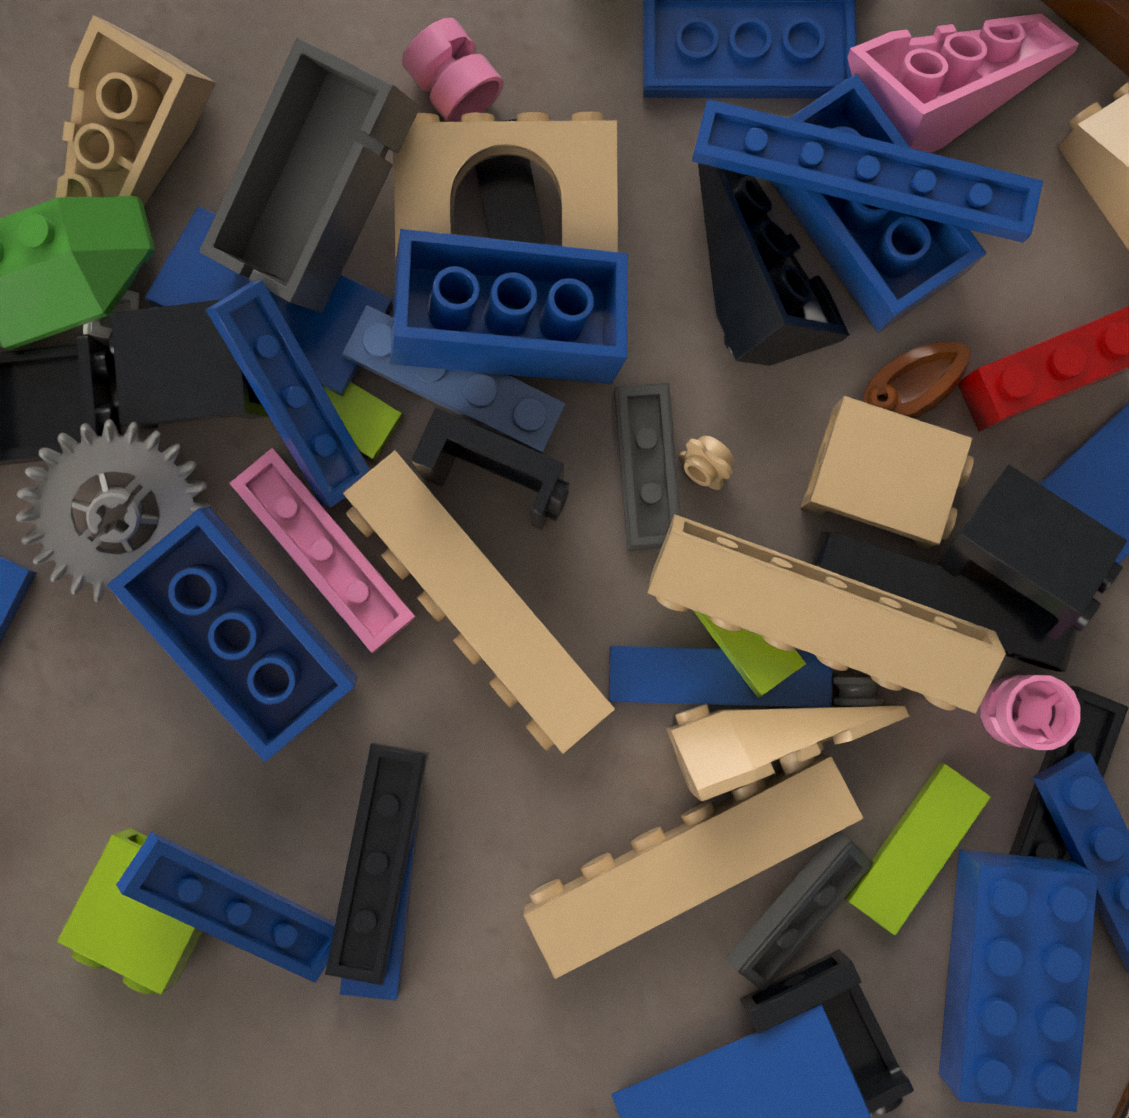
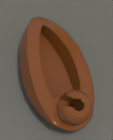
(918, 378)

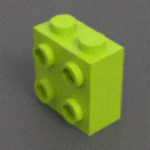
(124, 933)

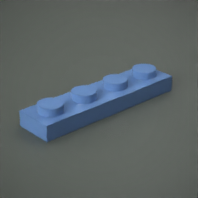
(484, 398)

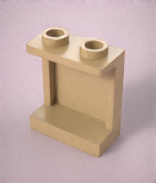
(889, 472)

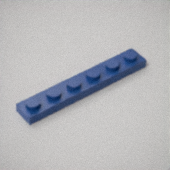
(867, 171)

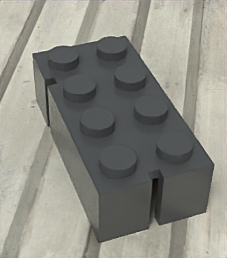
(309, 176)

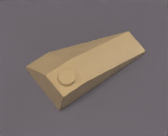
(127, 114)

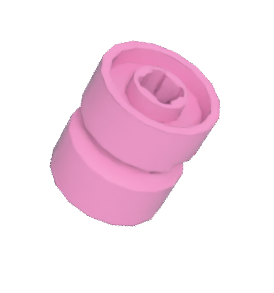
(446, 64)
(1030, 711)

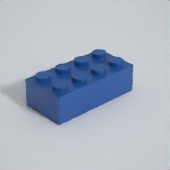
(879, 254)
(509, 307)
(234, 632)
(1018, 980)

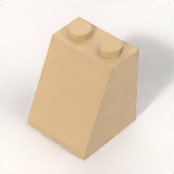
(1100, 157)

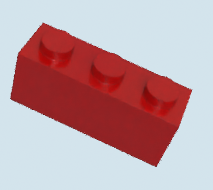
(1048, 370)

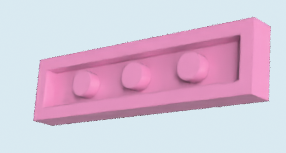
(323, 550)

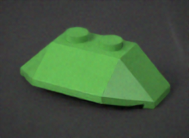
(68, 263)

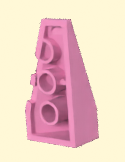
(954, 79)

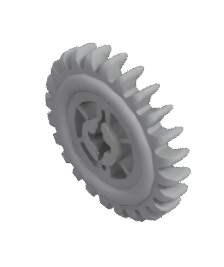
(94, 455)

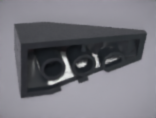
(758, 285)

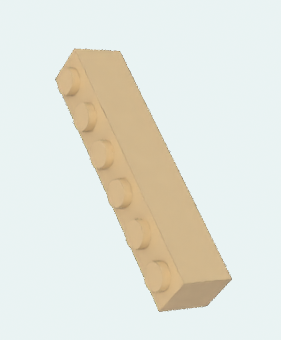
(478, 602)
(825, 615)
(688, 863)

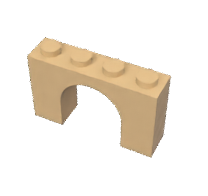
(574, 154)

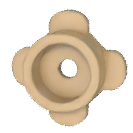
(707, 462)

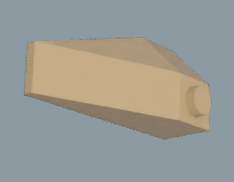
(737, 745)

